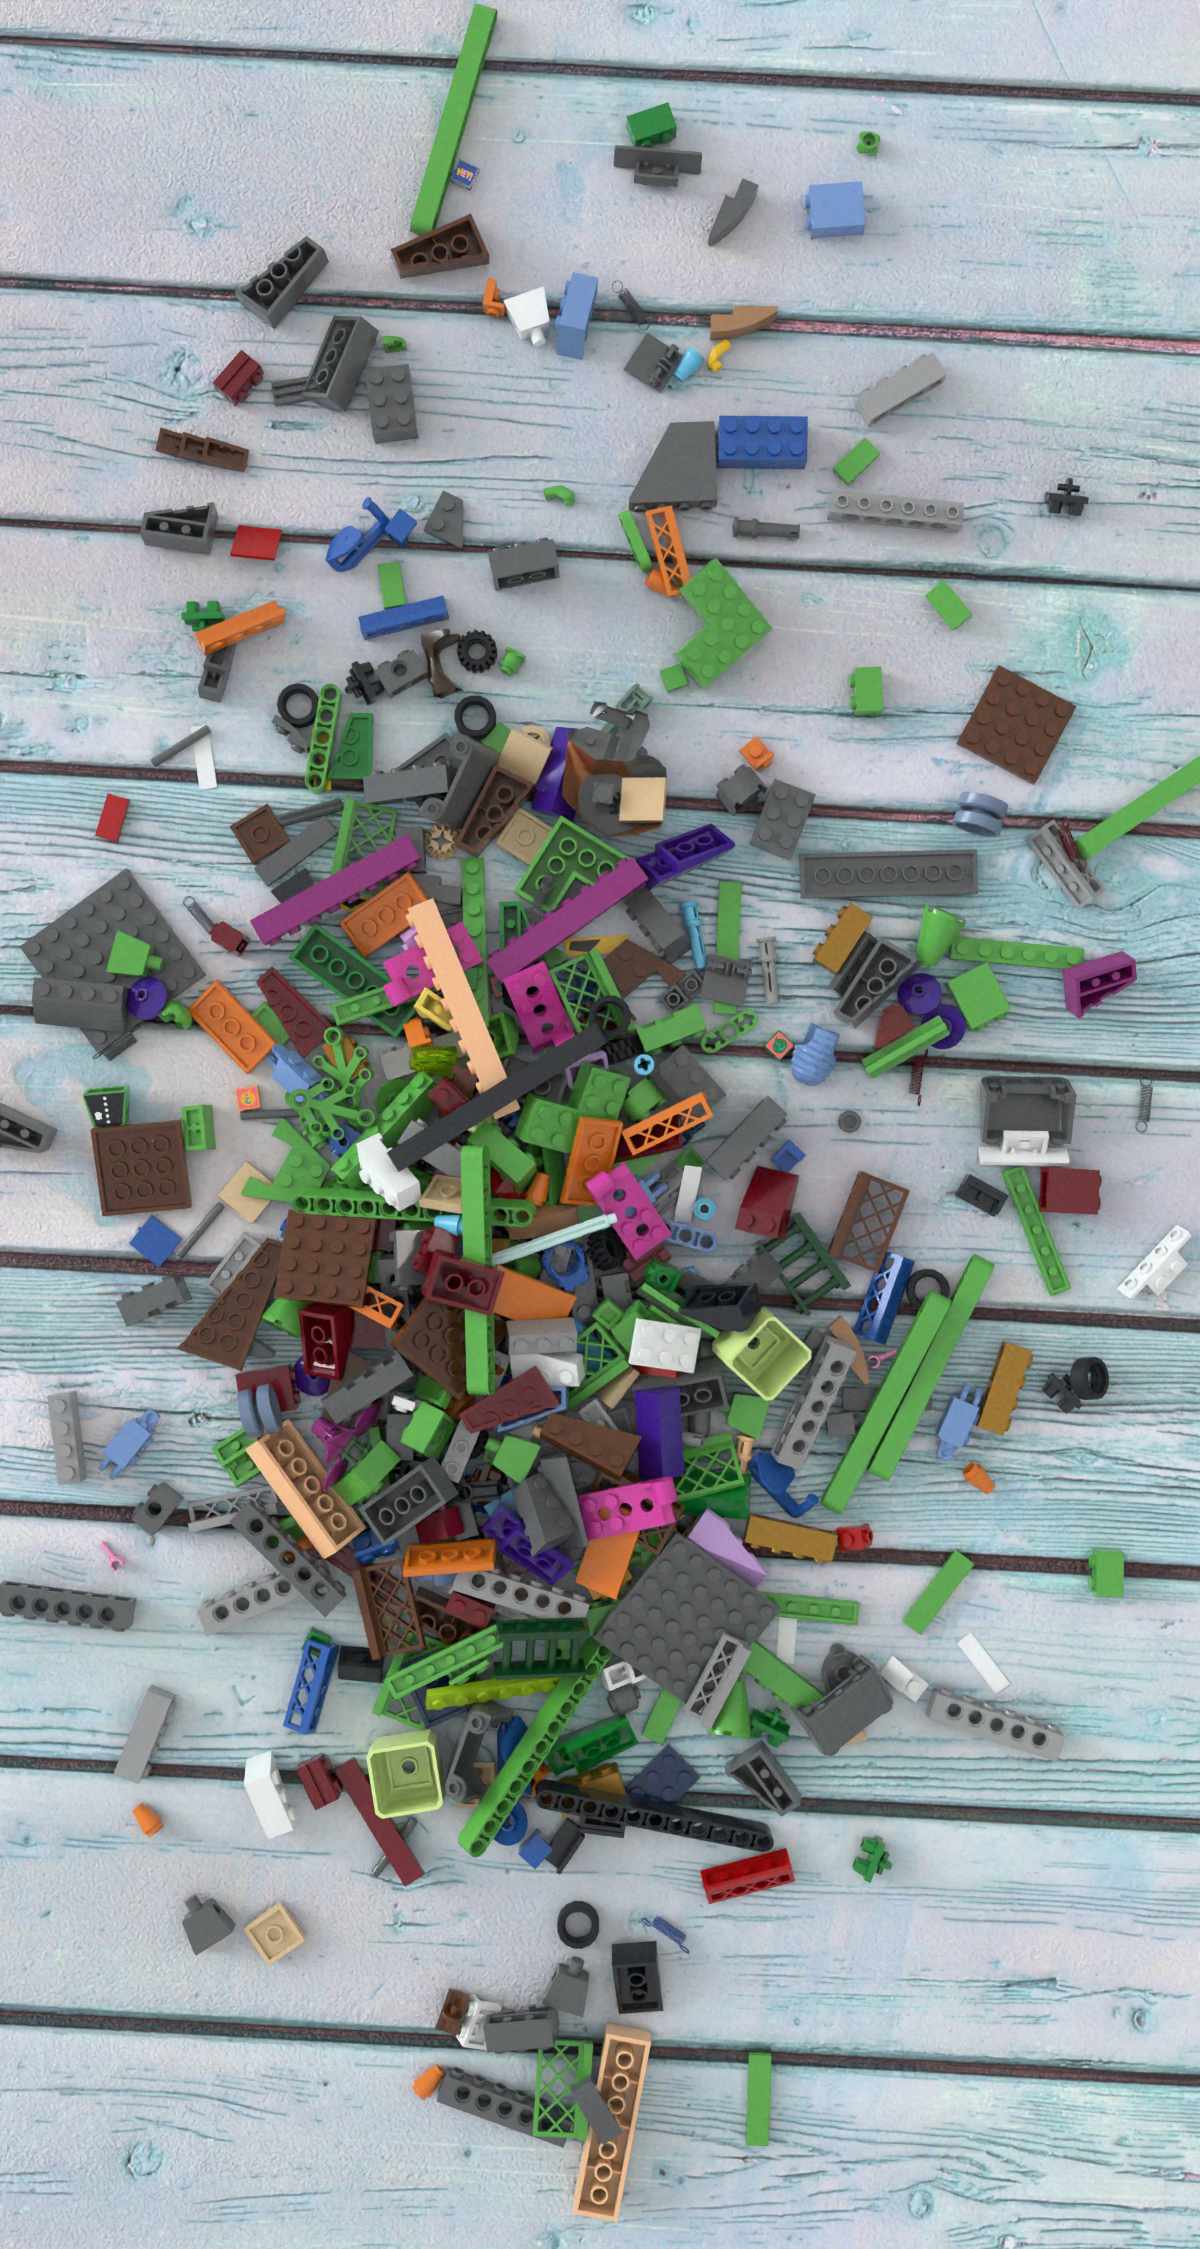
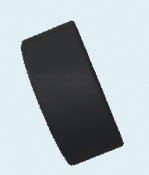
(475, 700)
(282, 701)
(618, 1002)
(914, 1278)
(1080, 1382)
(578, 1942)

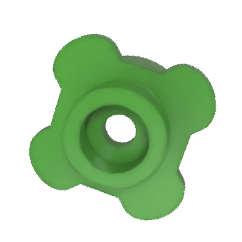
(871, 137)

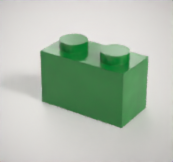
(652, 126)

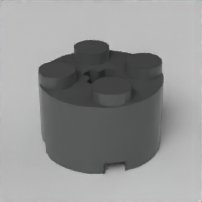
(740, 790)

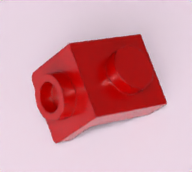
(854, 1537)

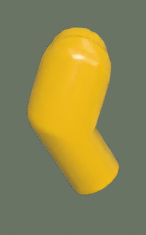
(716, 353)

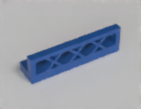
(403, 617)
(884, 1316)
(318, 1689)

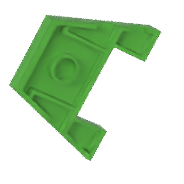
(300, 1169)

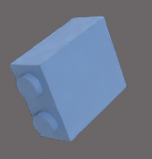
(835, 209)

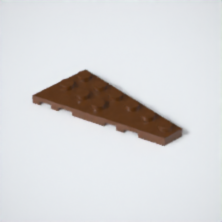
(234, 1318)

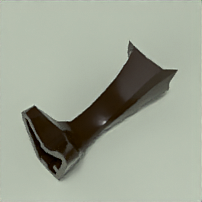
(433, 644)

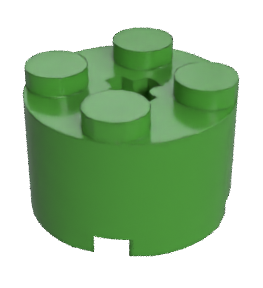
(641, 1099)

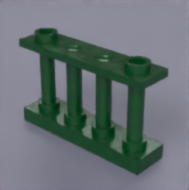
(824, 1262)
(541, 1629)

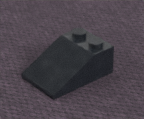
(723, 1305)
(637, 1977)

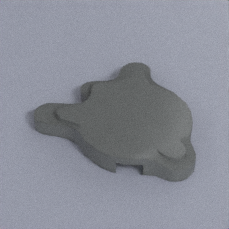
(836, 1666)

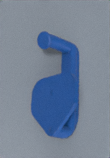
(354, 542)
(775, 1480)
(508, 1737)

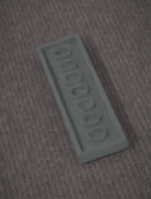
(888, 874)

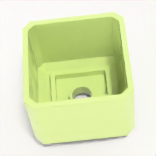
(768, 1363)
(403, 1791)

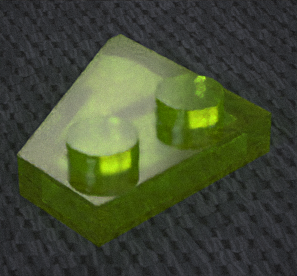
(433, 1060)

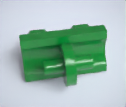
(194, 617)
(770, 1723)
(868, 1867)

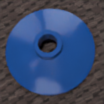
(514, 1833)

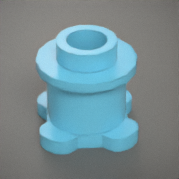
(701, 1200)

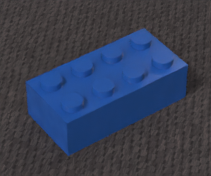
(762, 442)

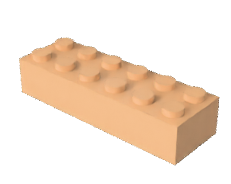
(299, 1483)

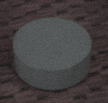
(849, 1121)

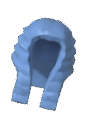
(814, 1056)

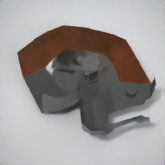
(600, 761)

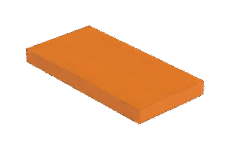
(383, 915)
(232, 1026)
(591, 1153)
(530, 1298)
(450, 1557)
(607, 1560)

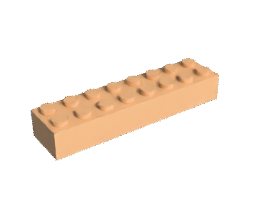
(621, 2084)

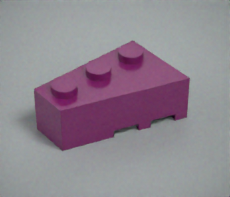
(1095, 980)

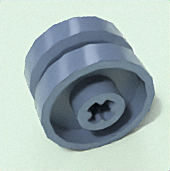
(980, 814)
(259, 1411)

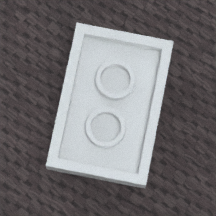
(664, 1345)

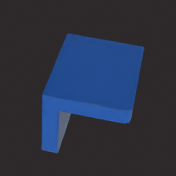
(400, 528)
(787, 1156)
(535, 1849)

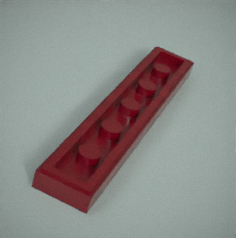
(384, 1829)

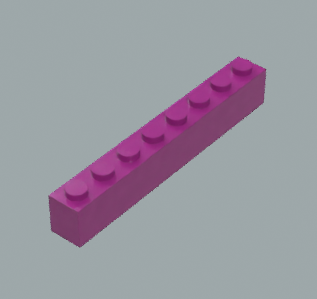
(335, 890)
(567, 920)

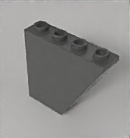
(680, 470)

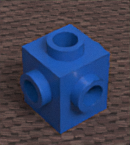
(337, 1145)

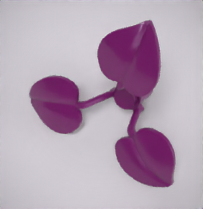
(336, 1443)

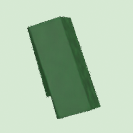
(726, 1504)
(591, 1744)

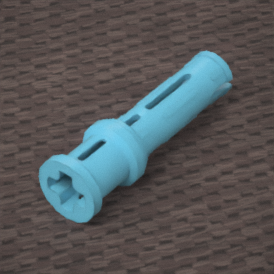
(692, 924)
(644, 1059)

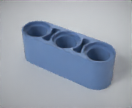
(696, 1235)

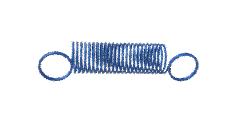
(655, 1926)

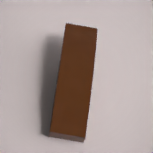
(202, 450)

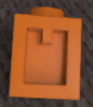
(491, 298)
(757, 754)

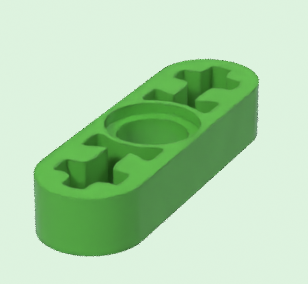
(635, 541)
(711, 1035)

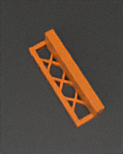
(675, 548)
(240, 627)
(664, 1115)
(380, 1317)

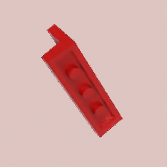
(747, 1874)

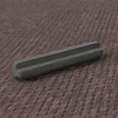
(311, 812)

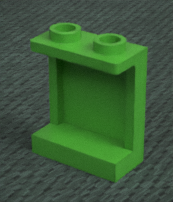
(979, 997)

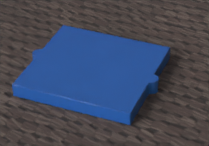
(155, 1241)

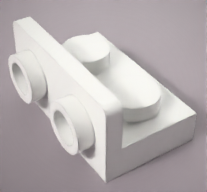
(471, 2028)

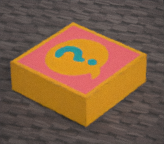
(248, 1098)

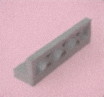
(1065, 872)
(670, 1196)
(224, 1518)
(724, 1684)

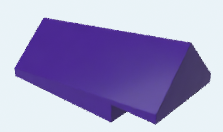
(548, 795)
(683, 854)
(661, 1432)
(509, 1529)

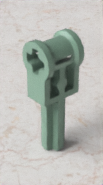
(630, 703)

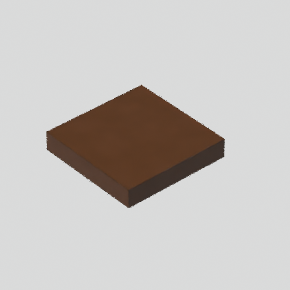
(260, 834)

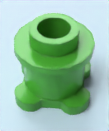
(511, 661)
(317, 1140)

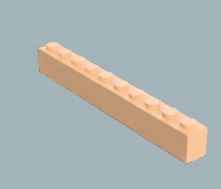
(458, 999)

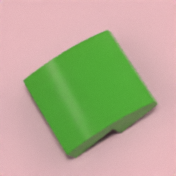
(235, 1459)

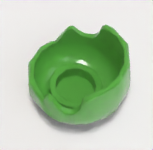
(178, 1012)

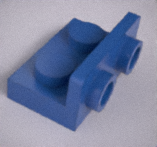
(369, 1547)

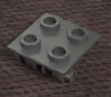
(654, 362)
(725, 980)

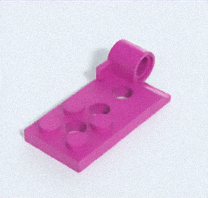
(404, 988)
(546, 995)
(602, 1190)
(659, 1491)

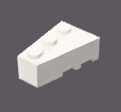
(378, 1171)
(556, 1367)
(269, 1795)

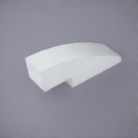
(619, 1673)

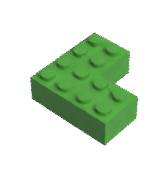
(730, 622)
(578, 857)
(553, 1123)

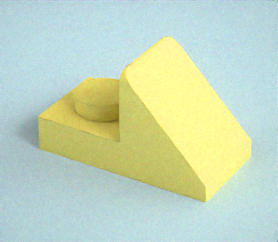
(431, 1007)

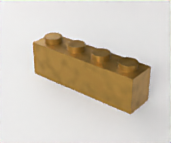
(1003, 1388)
(790, 1537)

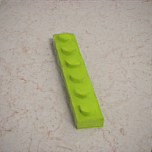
(486, 1690)

